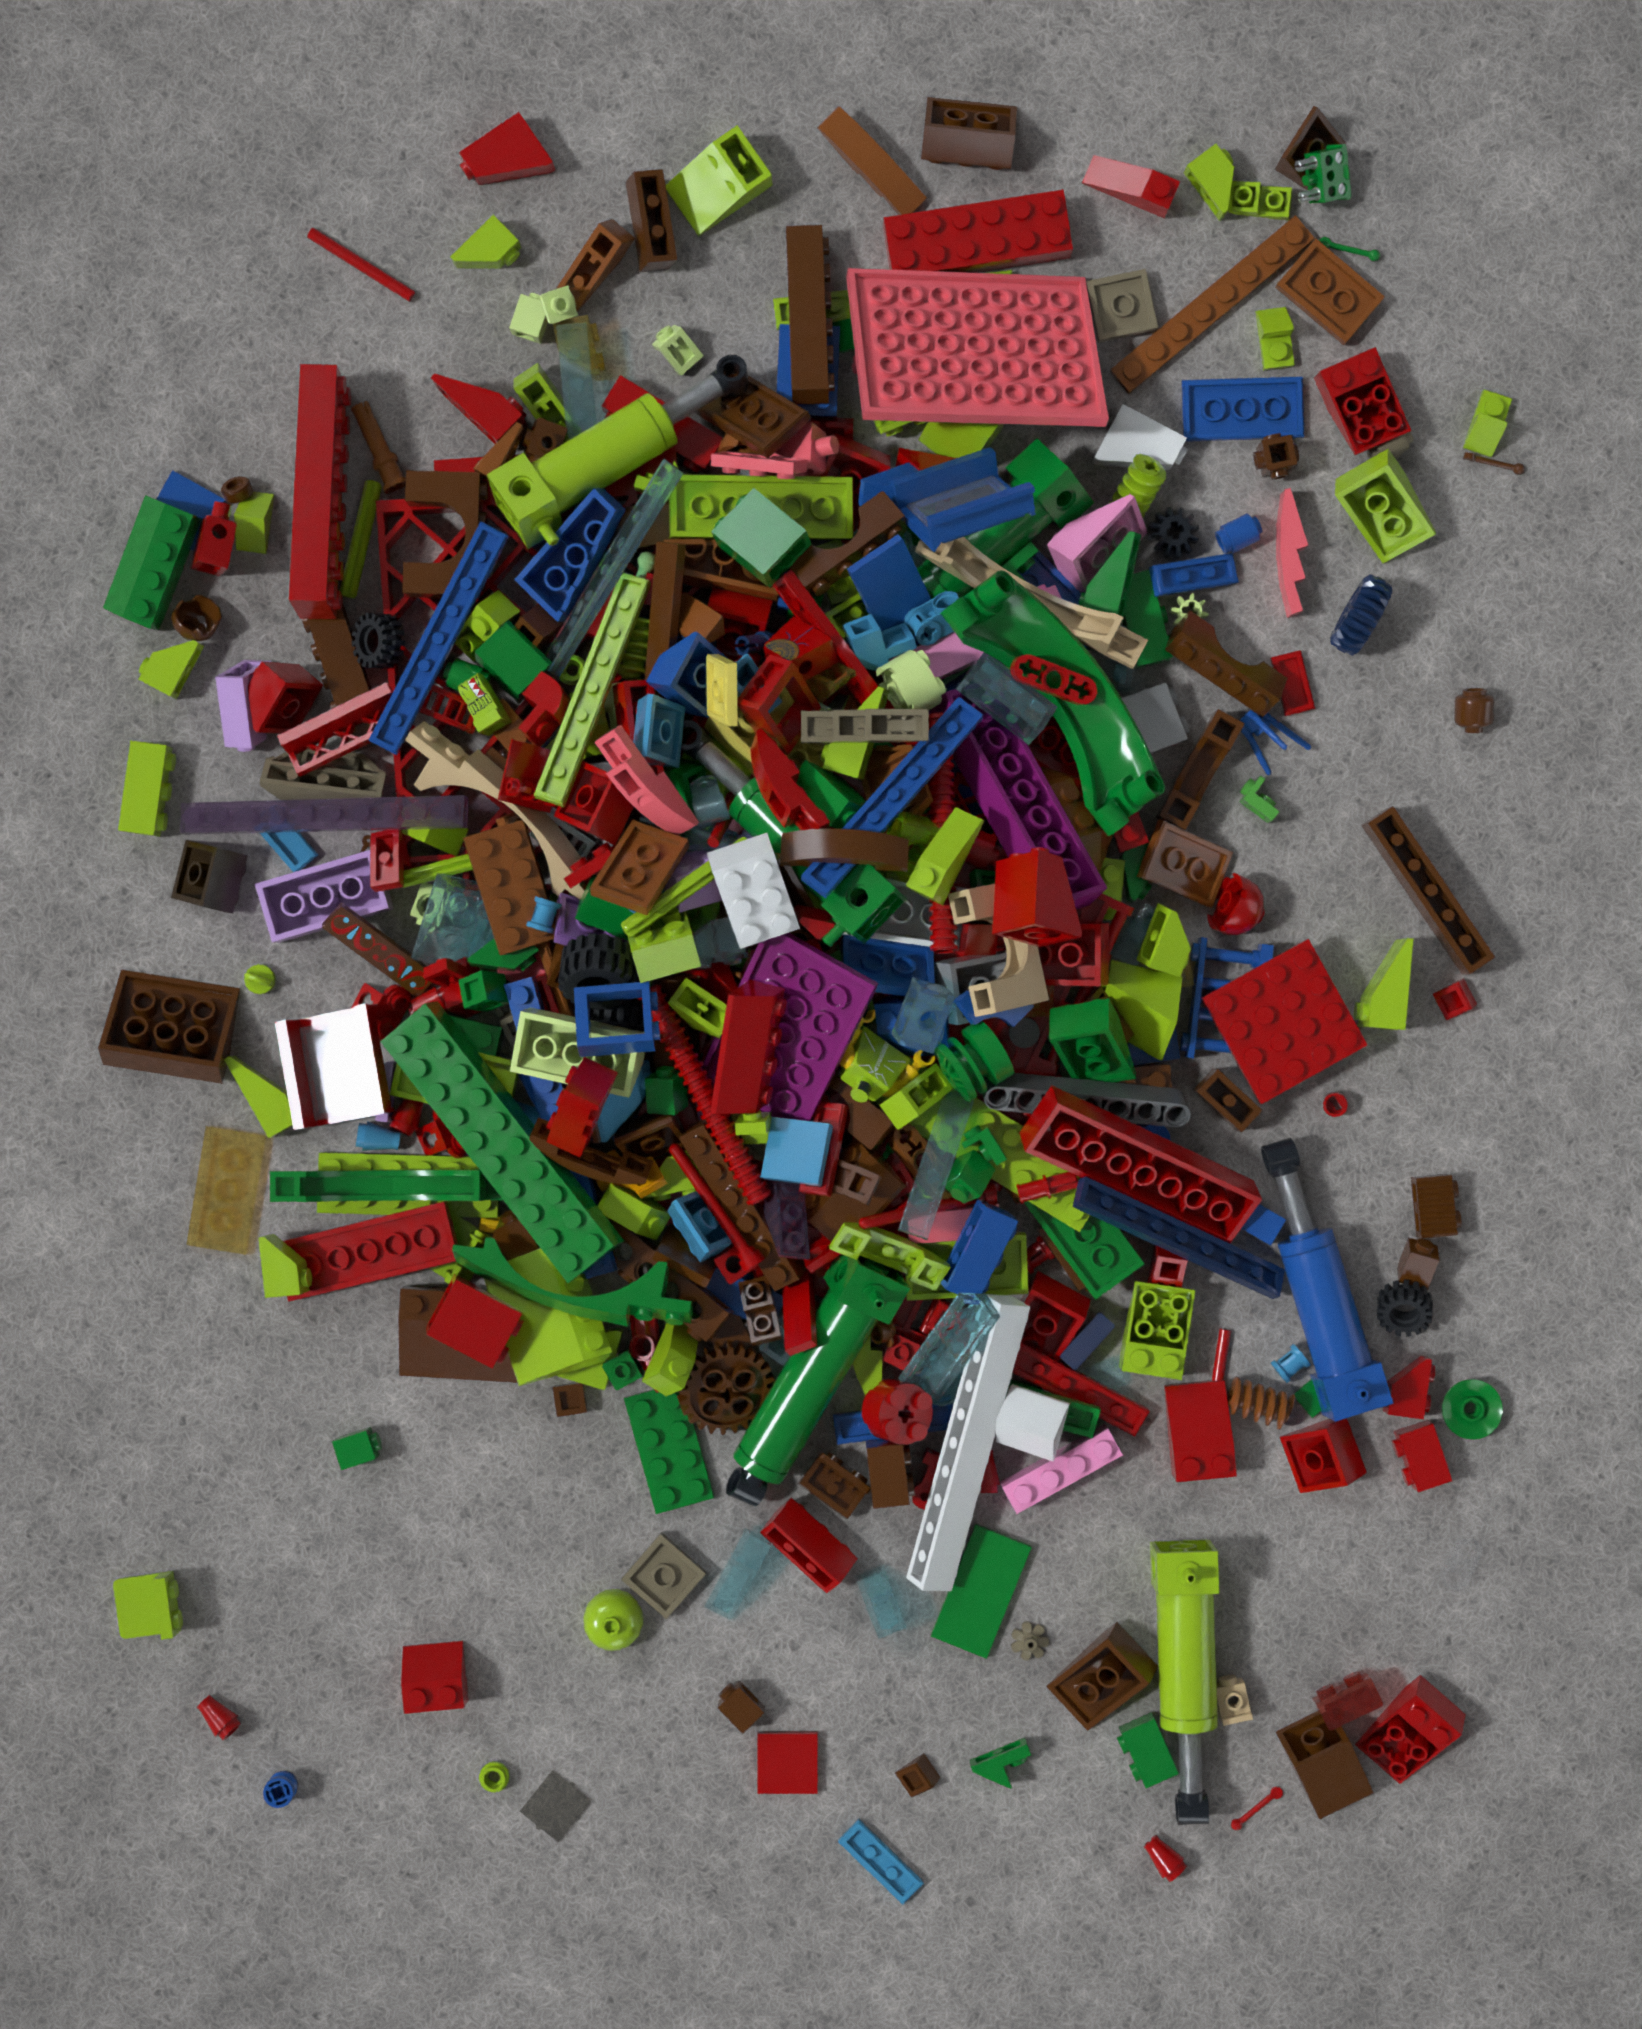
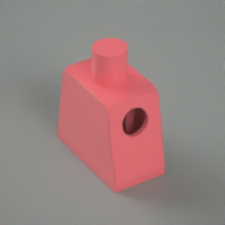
(812, 445)

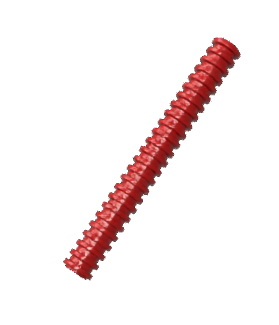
(940, 809)
(702, 1091)

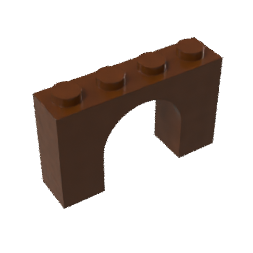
(451, 490)

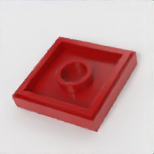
(787, 1762)

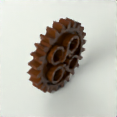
(725, 1388)

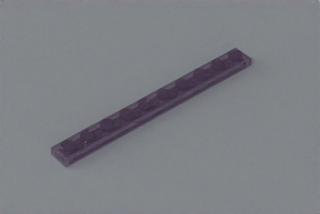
(324, 815)

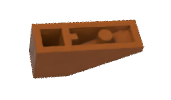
(596, 260)

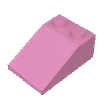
(1090, 540)

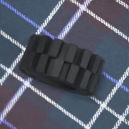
(378, 640)
(1404, 1295)

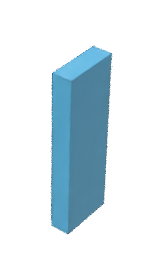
(880, 1861)

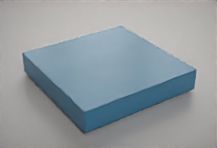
(796, 1151)

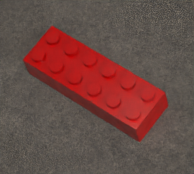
(981, 235)

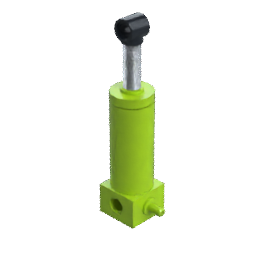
(540, 491)
(1185, 1586)

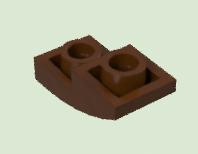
(760, 1310)

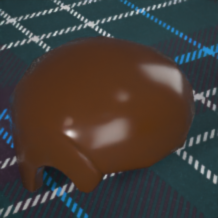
(186, 622)

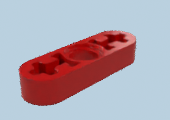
(1030, 679)

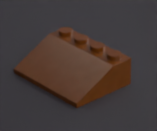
(170, 1026)
(426, 1356)

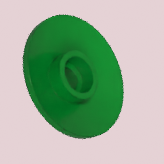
(1485, 1416)

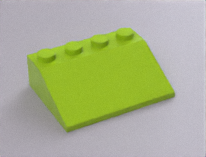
(549, 1338)

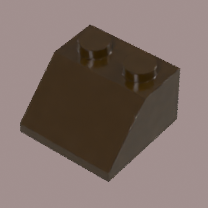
(209, 876)

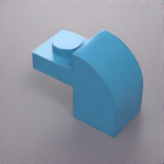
(877, 646)

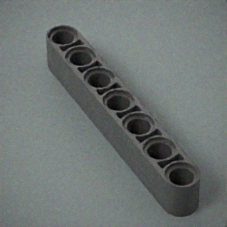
(1100, 1093)

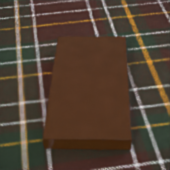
(757, 417)

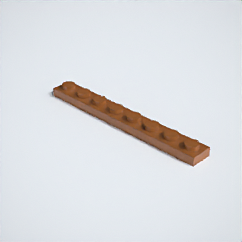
(1212, 304)

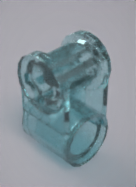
(708, 801)

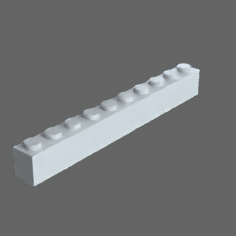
(967, 1450)

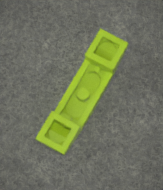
(893, 1251)

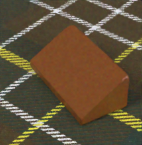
(699, 618)

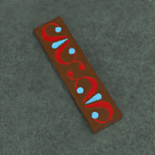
(377, 949)

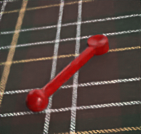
(1275, 1793)

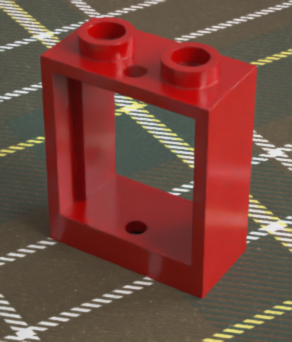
(756, 701)

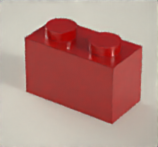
(1421, 1455)

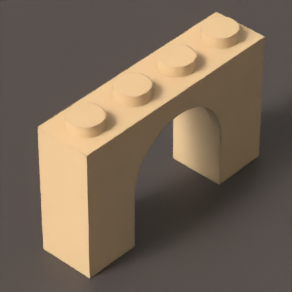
(1022, 978)

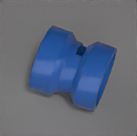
(284, 1783)

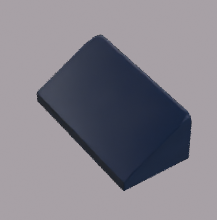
(1087, 1341)

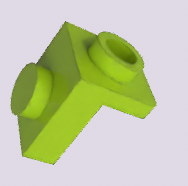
(754, 1127)

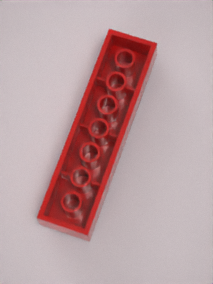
(319, 491)
(1139, 1164)

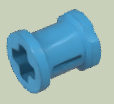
(543, 914)
(1290, 1363)

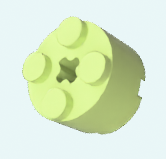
(911, 681)

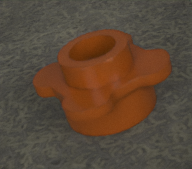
(883, 1333)

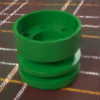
(969, 1063)

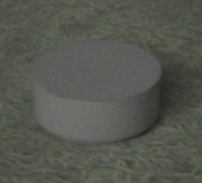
(1024, 1033)

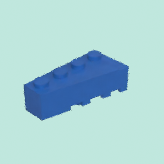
(563, 570)

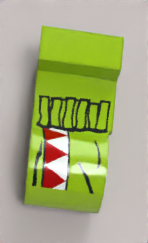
(483, 705)

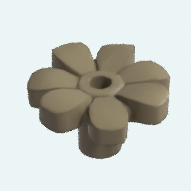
(1029, 1635)

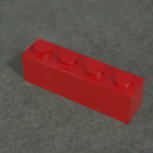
(694, 440)

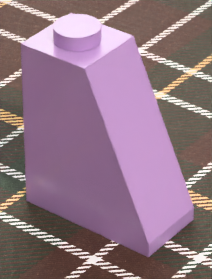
(235, 706)

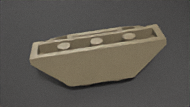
(343, 778)

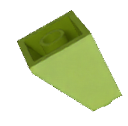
(958, 438)
(1147, 1004)

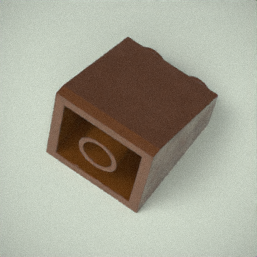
(1324, 1764)

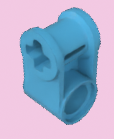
(931, 619)

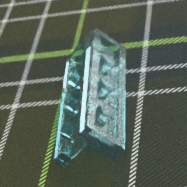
(954, 1345)

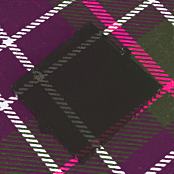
(555, 1805)

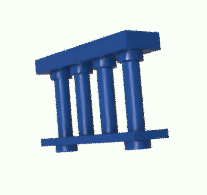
(1199, 953)

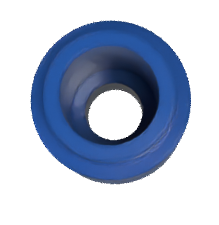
(1238, 533)

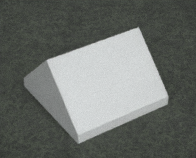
(1031, 1422)

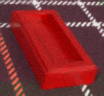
(1297, 691)

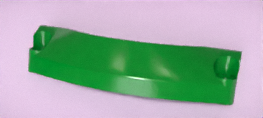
(1104, 739)

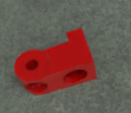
(923, 1486)

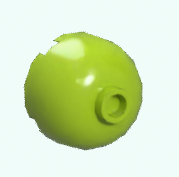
(613, 1620)

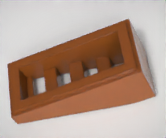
(502, 451)

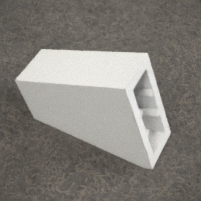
(1138, 434)

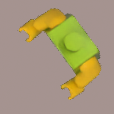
(875, 1066)

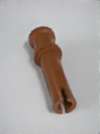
(384, 460)

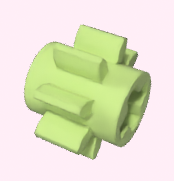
(1196, 608)

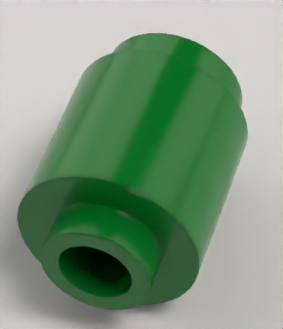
(460, 671)

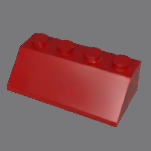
(748, 1048)

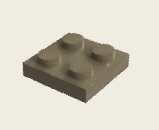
(1121, 305)
(663, 1575)

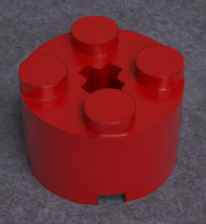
(897, 1412)

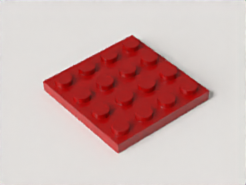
(1284, 1021)

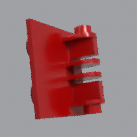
(522, 775)

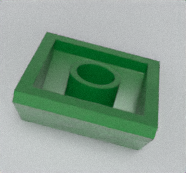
(511, 660)

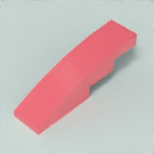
(1289, 541)

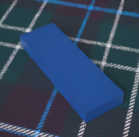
(1193, 575)

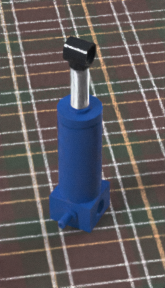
(1345, 1374)

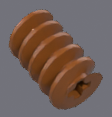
(1260, 1402)

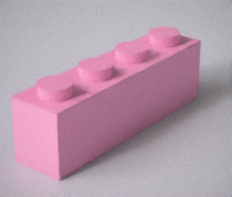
(1069, 1466)

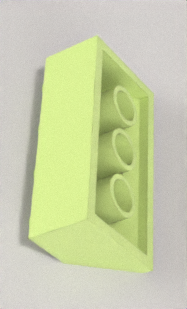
(548, 1049)

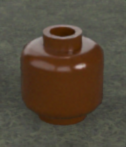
(1474, 710)

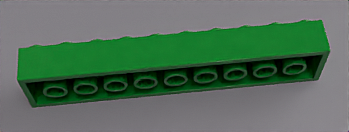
(497, 1140)

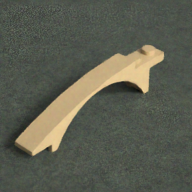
(1091, 627)
(452, 766)

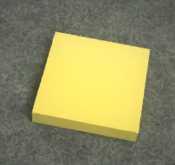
(721, 689)

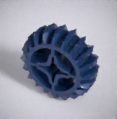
(1361, 615)

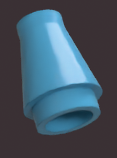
(375, 1137)

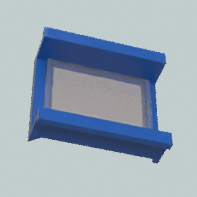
(959, 498)

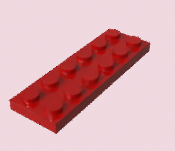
(377, 1248)

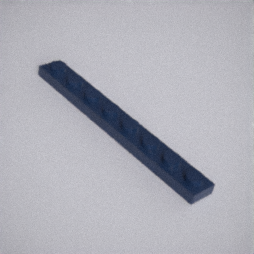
(1178, 1237)

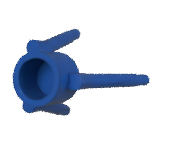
(1256, 724)

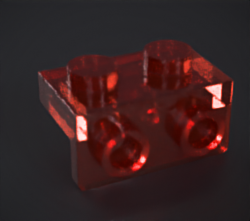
(1347, 1701)

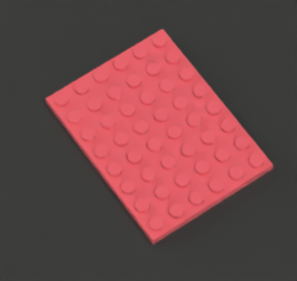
(975, 348)

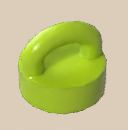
(259, 979)

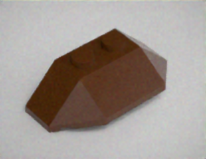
(1070, 795)

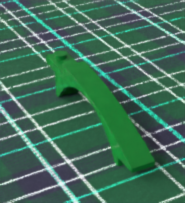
(380, 1186)
(641, 1298)

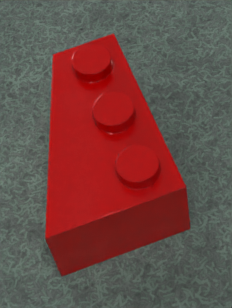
(580, 1106)

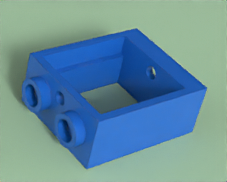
(615, 1044)

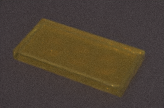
(226, 1190)

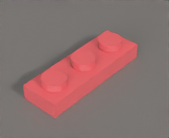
(758, 465)

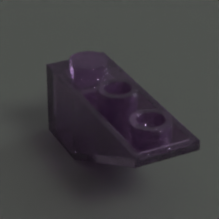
(787, 1219)

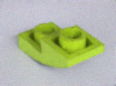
(1260, 201)

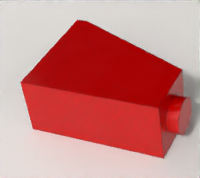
(506, 154)

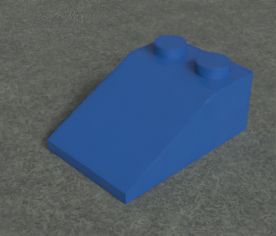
(784, 386)

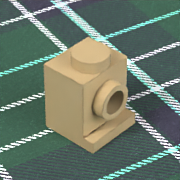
(1232, 1713)

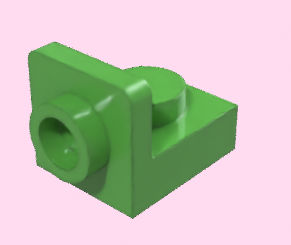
(1259, 805)

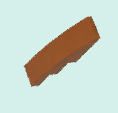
(871, 162)

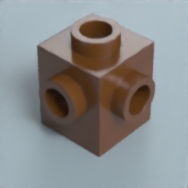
(542, 431)
(1283, 448)

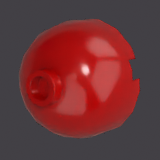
(1241, 903)

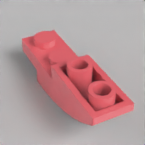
(646, 791)

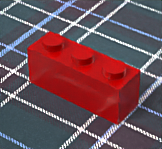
(809, 1545)

